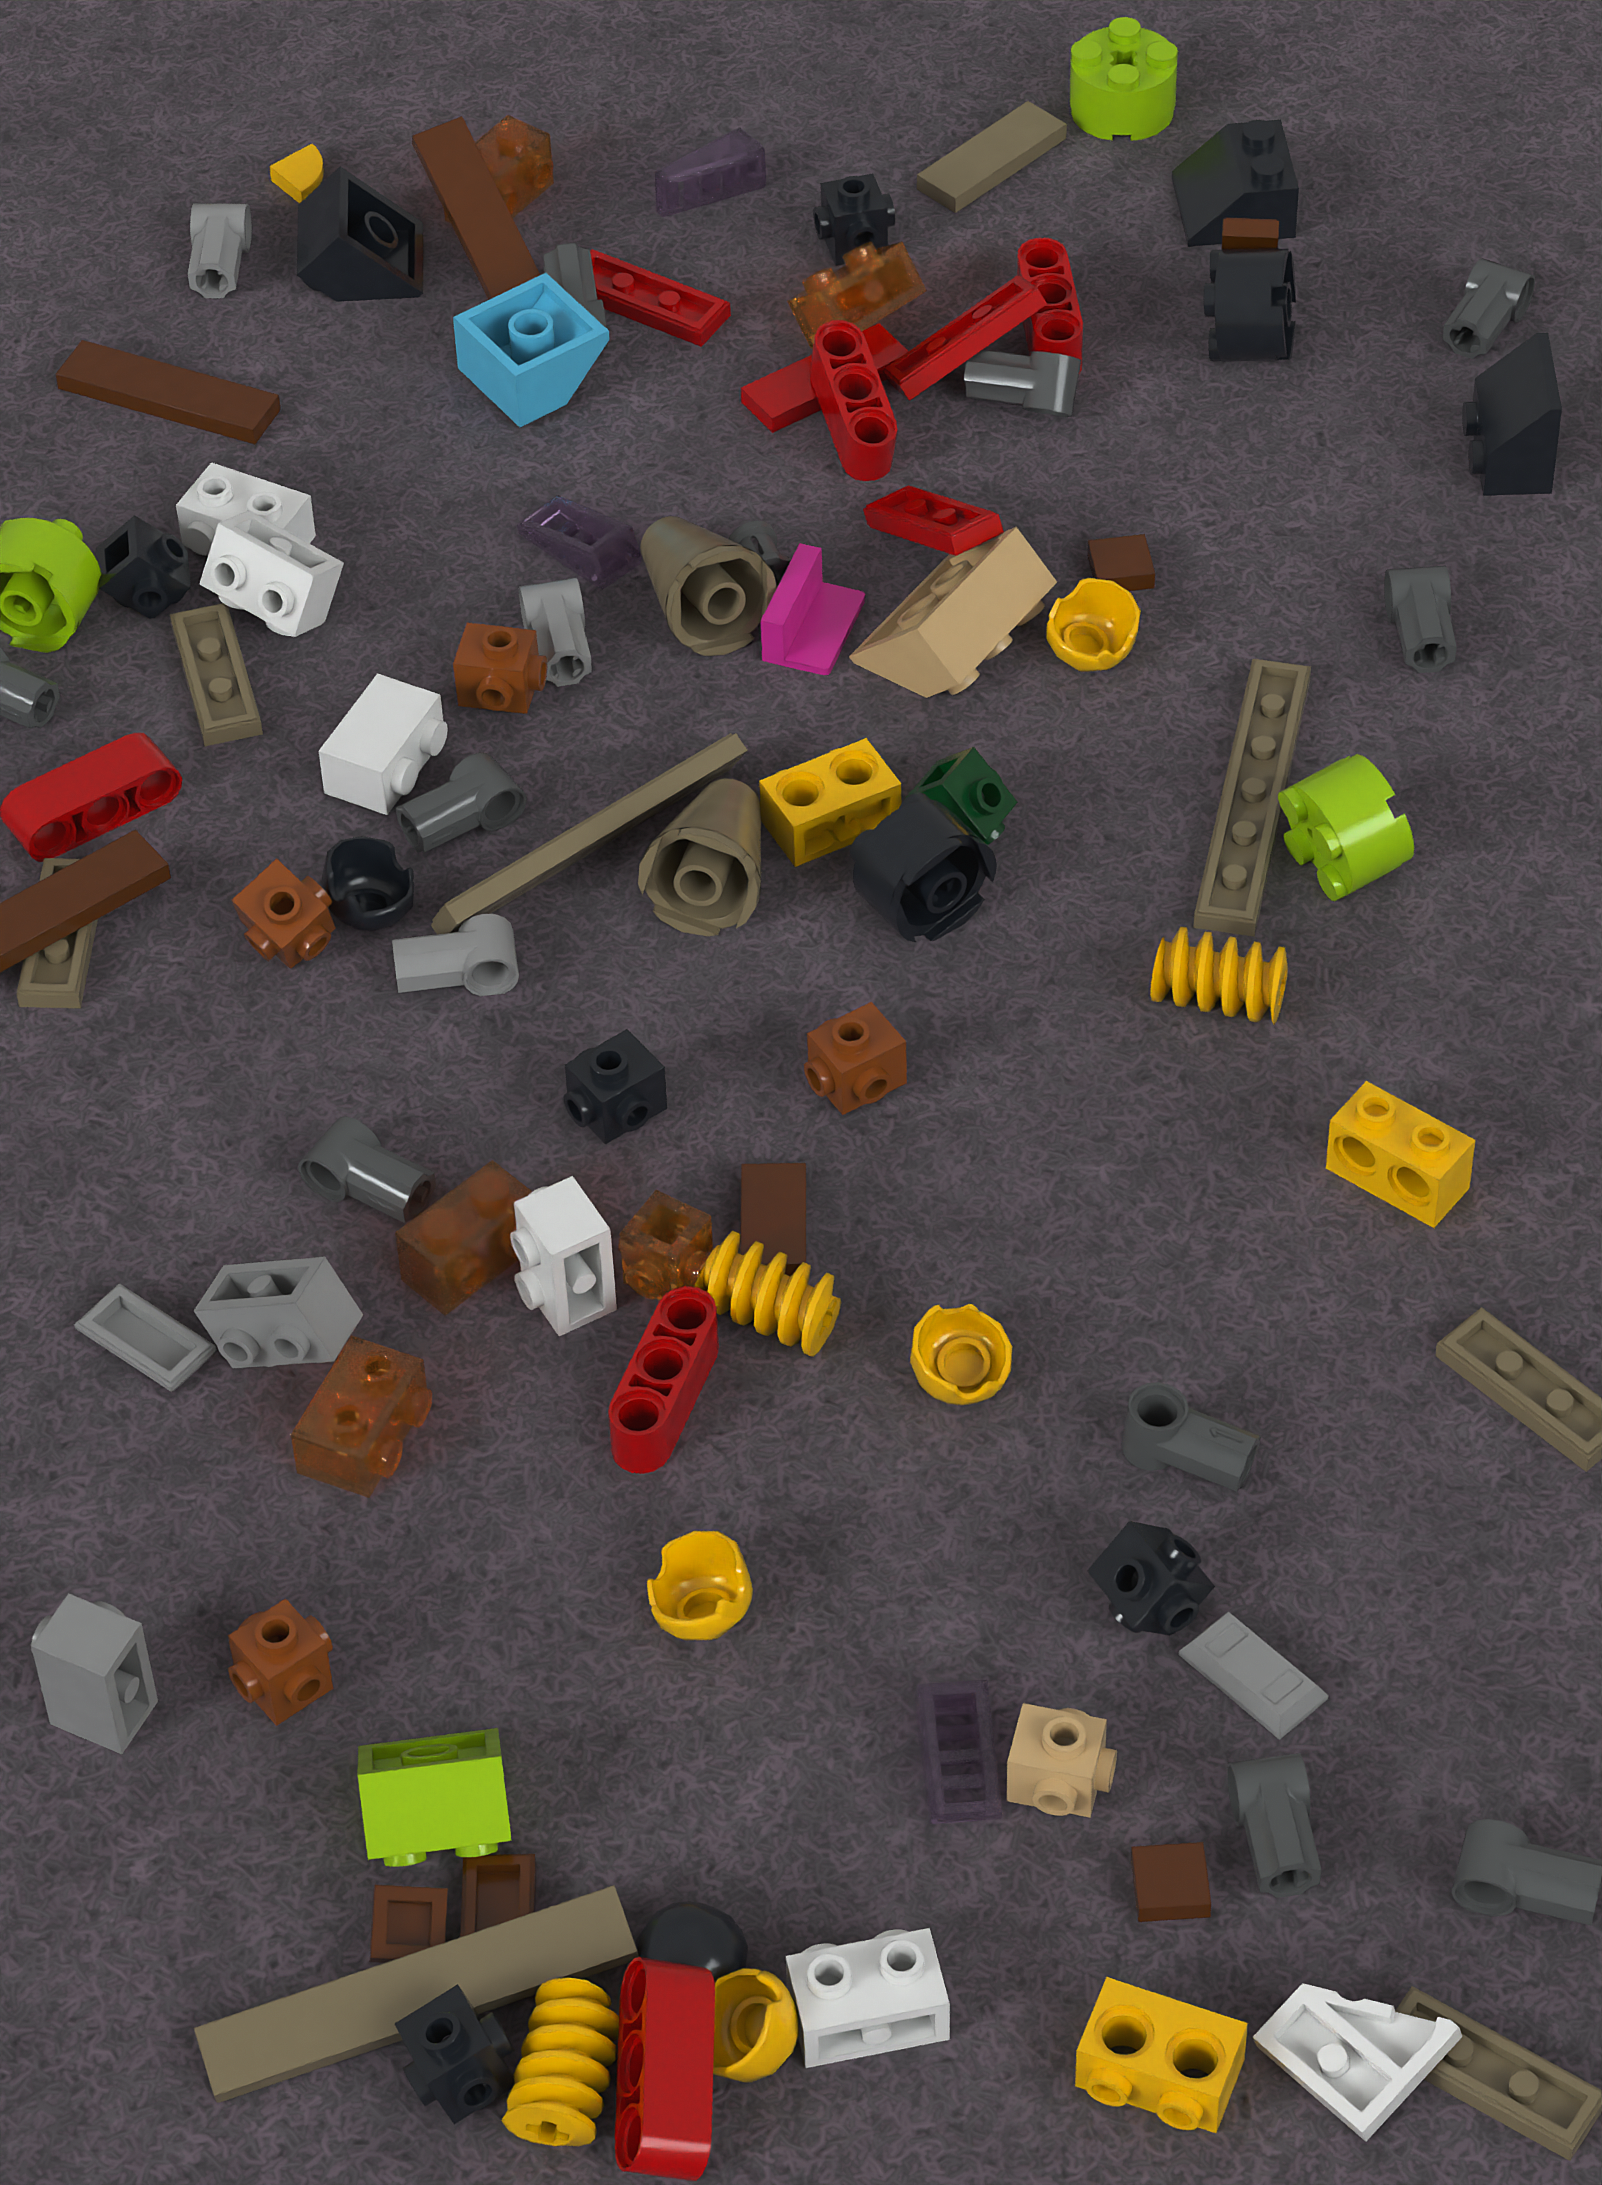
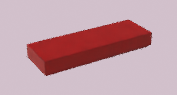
(657, 300)
(964, 337)
(789, 393)
(933, 520)

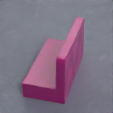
(808, 617)

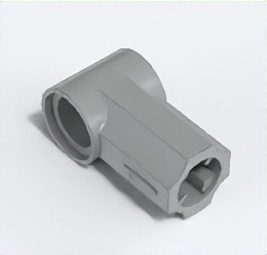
(218, 239)
(559, 621)
(475, 956)

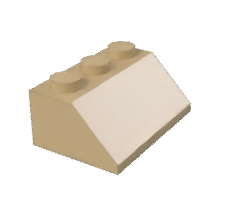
(958, 617)

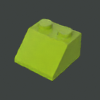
(433, 1796)

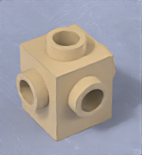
(1059, 1760)

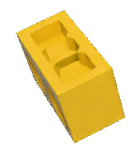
(828, 801)
(1400, 1154)
(1167, 2041)

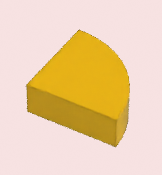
(299, 172)

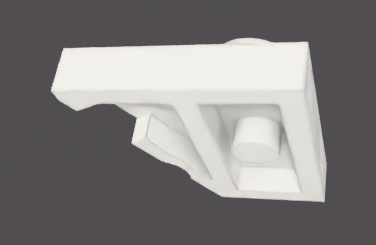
(1354, 2053)

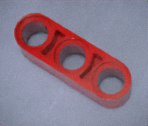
(1058, 324)
(853, 400)
(90, 796)
(663, 1380)
(665, 2069)

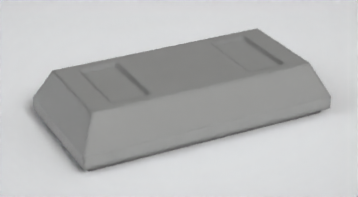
(145, 1337)
(1253, 1675)

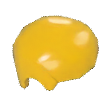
(1093, 625)
(960, 1354)
(700, 1586)
(752, 2025)

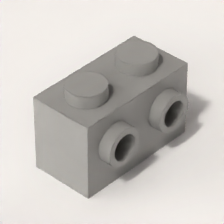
(278, 1313)
(94, 1672)

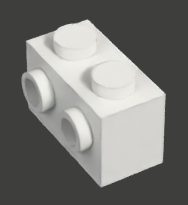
(227, 493)
(271, 574)
(382, 744)
(564, 1256)
(868, 1996)

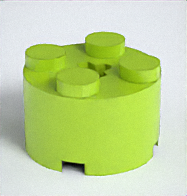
(1123, 81)
(44, 582)
(1345, 826)

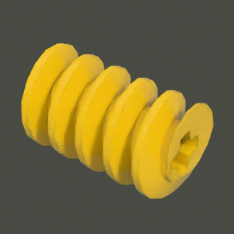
(1219, 975)
(770, 1295)
(563, 2064)

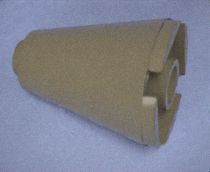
(706, 585)
(707, 861)

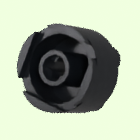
(1251, 304)
(922, 869)

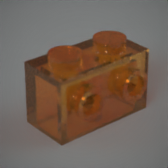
(518, 161)
(860, 292)
(461, 1239)
(361, 1417)

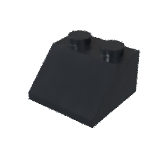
(1237, 175)
(358, 243)
(1515, 421)

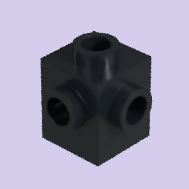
(852, 208)
(143, 568)
(615, 1087)
(1151, 1579)
(462, 2069)

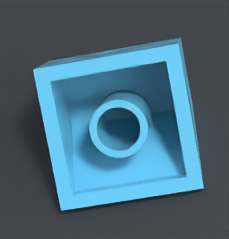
(528, 348)

